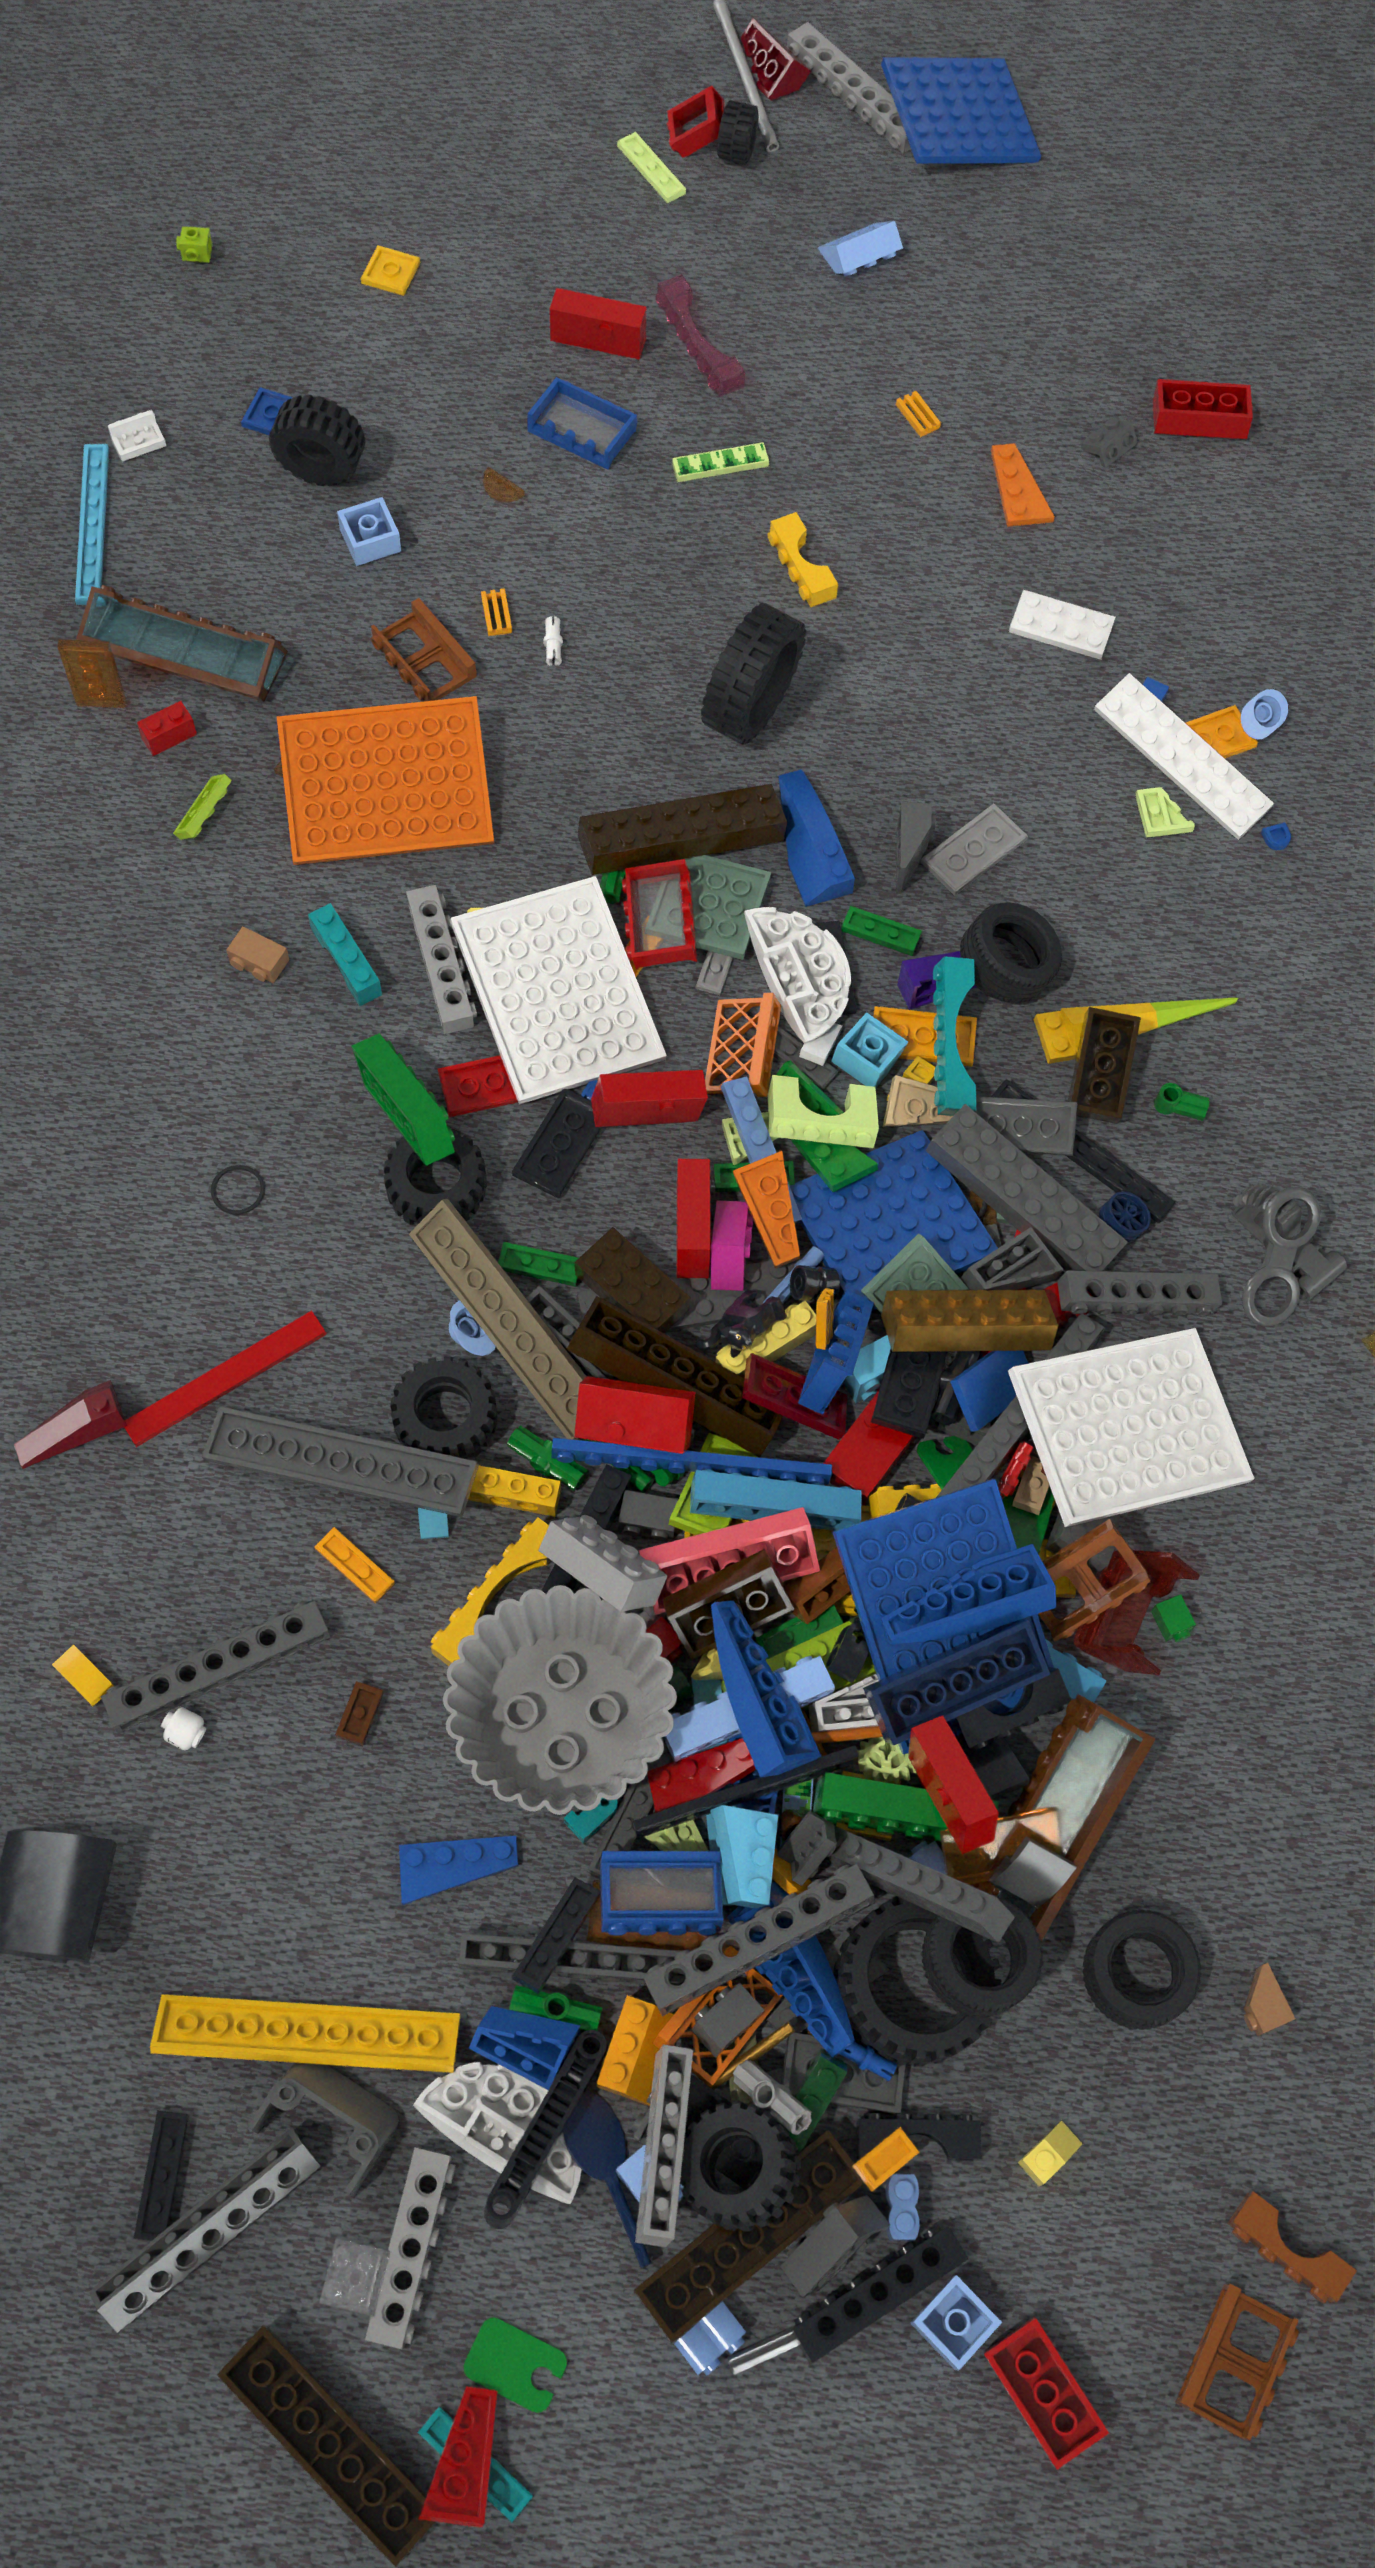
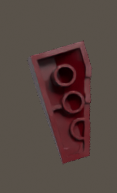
(775, 65)
(78, 1422)

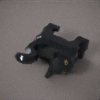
(744, 1322)

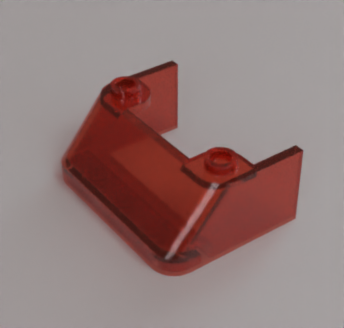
(1114, 1631)

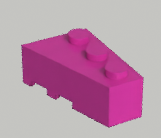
(730, 1245)

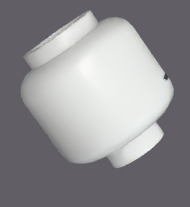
(183, 1728)

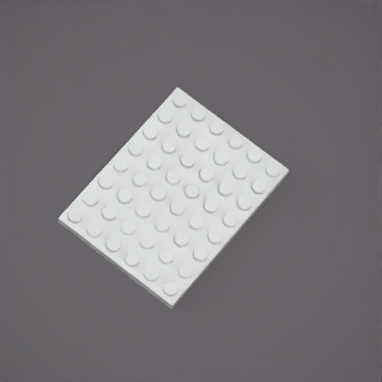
(557, 989)
(1130, 1426)

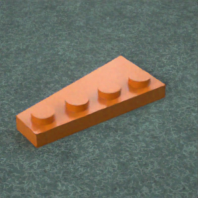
(1018, 490)
(769, 1202)

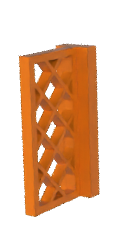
(763, 1042)
(685, 2016)

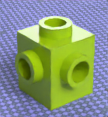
(195, 244)

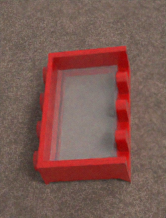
(659, 914)

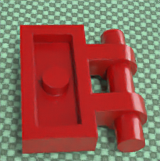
(1018, 1462)

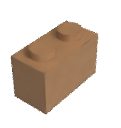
(257, 955)

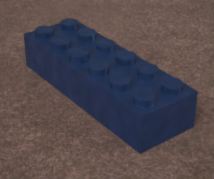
(957, 1680)

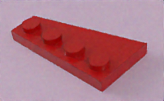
(699, 1774)
(463, 2469)

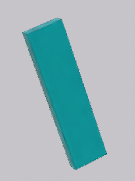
(503, 2489)

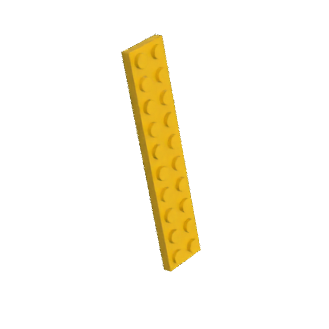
(306, 2033)

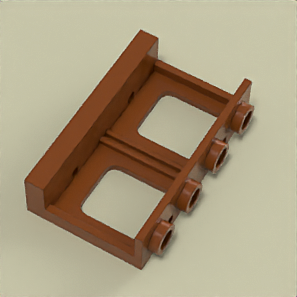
(438, 647)
(1072, 1563)
(1218, 2354)

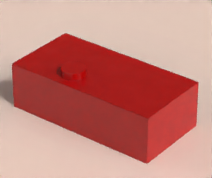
(598, 323)
(1202, 409)
(649, 1098)
(693, 1218)
(634, 1414)
(867, 1454)
(953, 1784)
(1046, 2393)

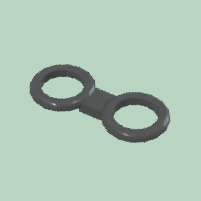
(1280, 1256)

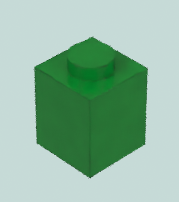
(1173, 1619)

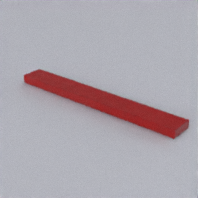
(224, 1378)

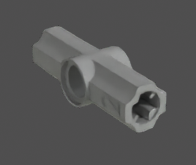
(772, 2097)

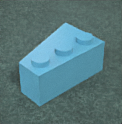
(747, 1853)

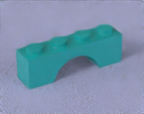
(353, 965)

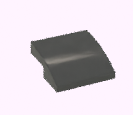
(1033, 1872)

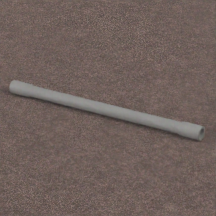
(724, 16)

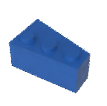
(525, 2043)

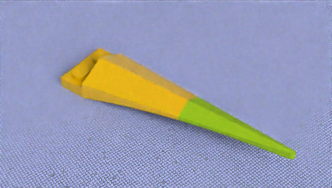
(1062, 1029)

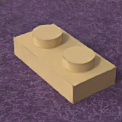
(1032, 1488)

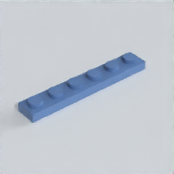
(751, 1126)

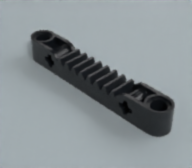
(847, 1655)
(545, 2129)

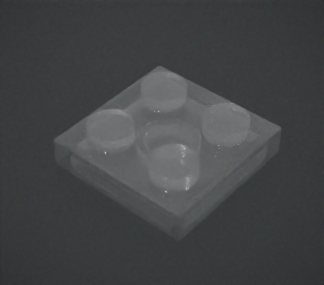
(355, 2277)

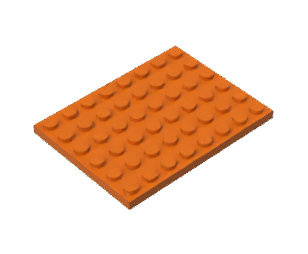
(385, 780)

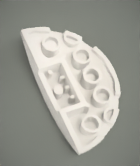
(801, 969)
(487, 2114)

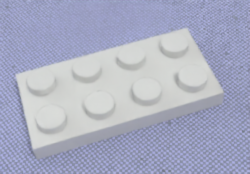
(1062, 624)

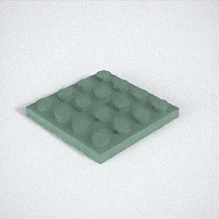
(720, 898)

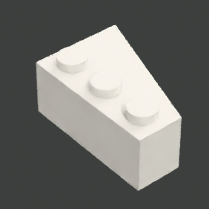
(843, 1709)

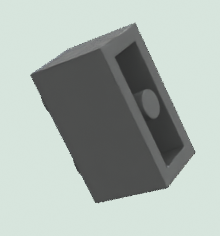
(647, 1515)
(726, 2019)

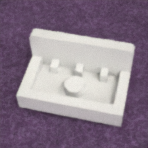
(136, 435)

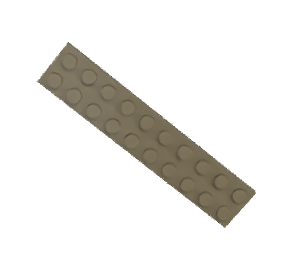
(502, 1312)

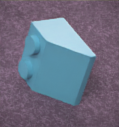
(869, 1051)
(868, 1370)

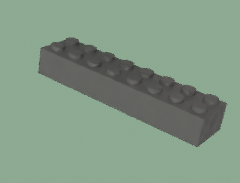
(1024, 1192)

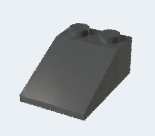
(913, 834)
(1063, 1536)

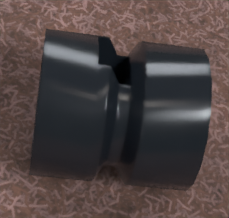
(809, 1282)

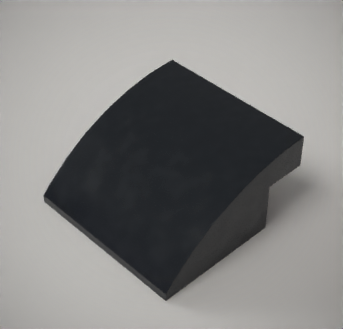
(52, 1894)

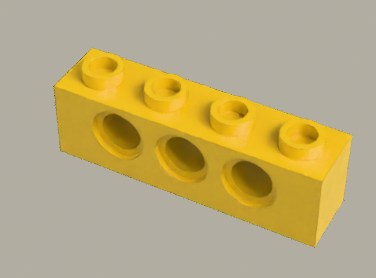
(516, 1491)

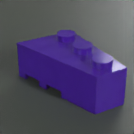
(917, 979)

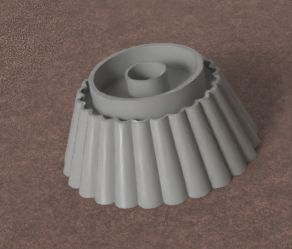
(559, 1700)

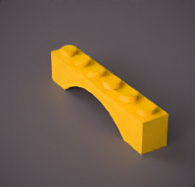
(516, 1561)

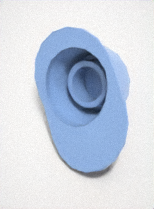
(1264, 714)
(467, 1331)

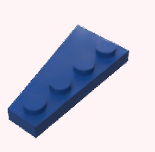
(451, 1864)

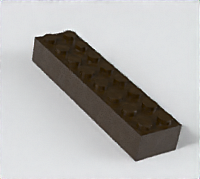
(681, 829)
(649, 1357)
(726, 2259)
(328, 2443)

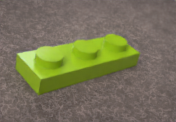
(202, 807)

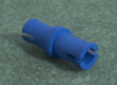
(868, 2059)

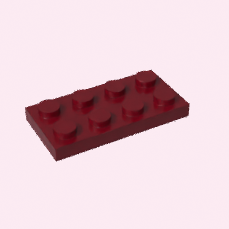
(780, 1391)

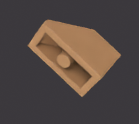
(1266, 2004)

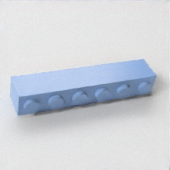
(716, 1722)

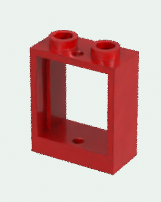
(702, 134)

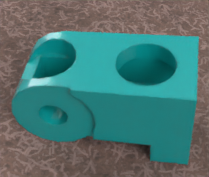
(590, 1821)

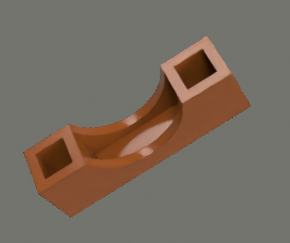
(1257, 2222)

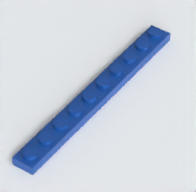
(649, 1459)

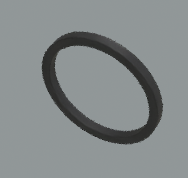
(237, 1167)

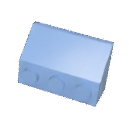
(862, 247)

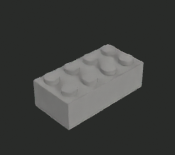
(603, 1563)

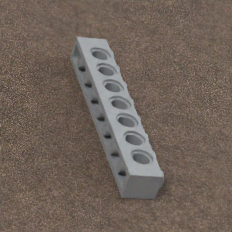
(849, 83)

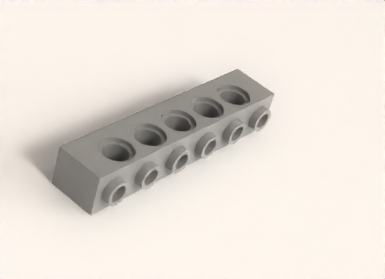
(452, 1016)
(664, 2146)
(422, 2165)

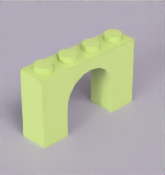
(793, 1120)

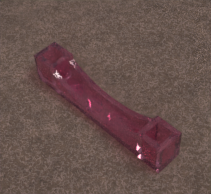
(722, 371)

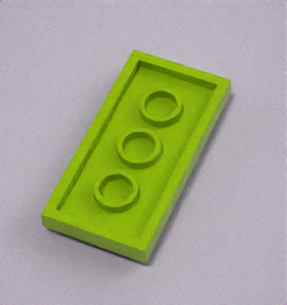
(699, 1523)

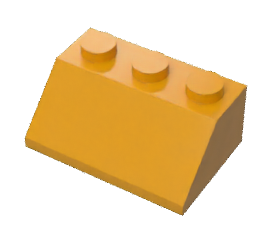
(631, 2053)

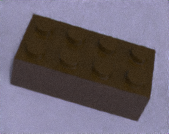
(1104, 1064)
(631, 1282)
(749, 1583)

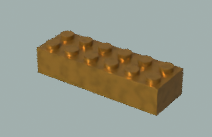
(969, 1320)

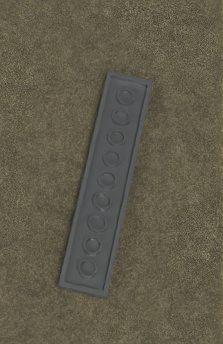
(341, 1461)

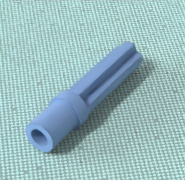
(812, 1258)

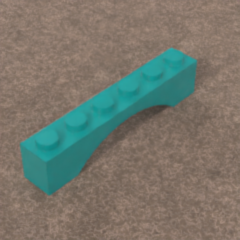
(954, 1086)

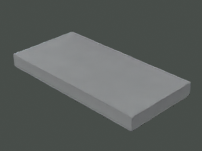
(974, 849)

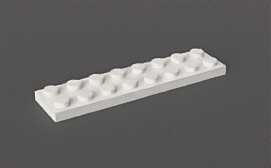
(1183, 756)

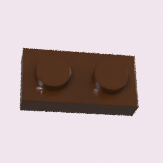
(359, 1713)

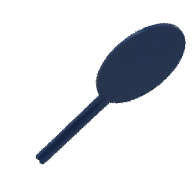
(599, 2149)

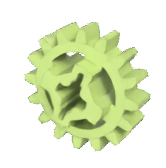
(884, 1761)

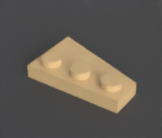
(912, 1104)

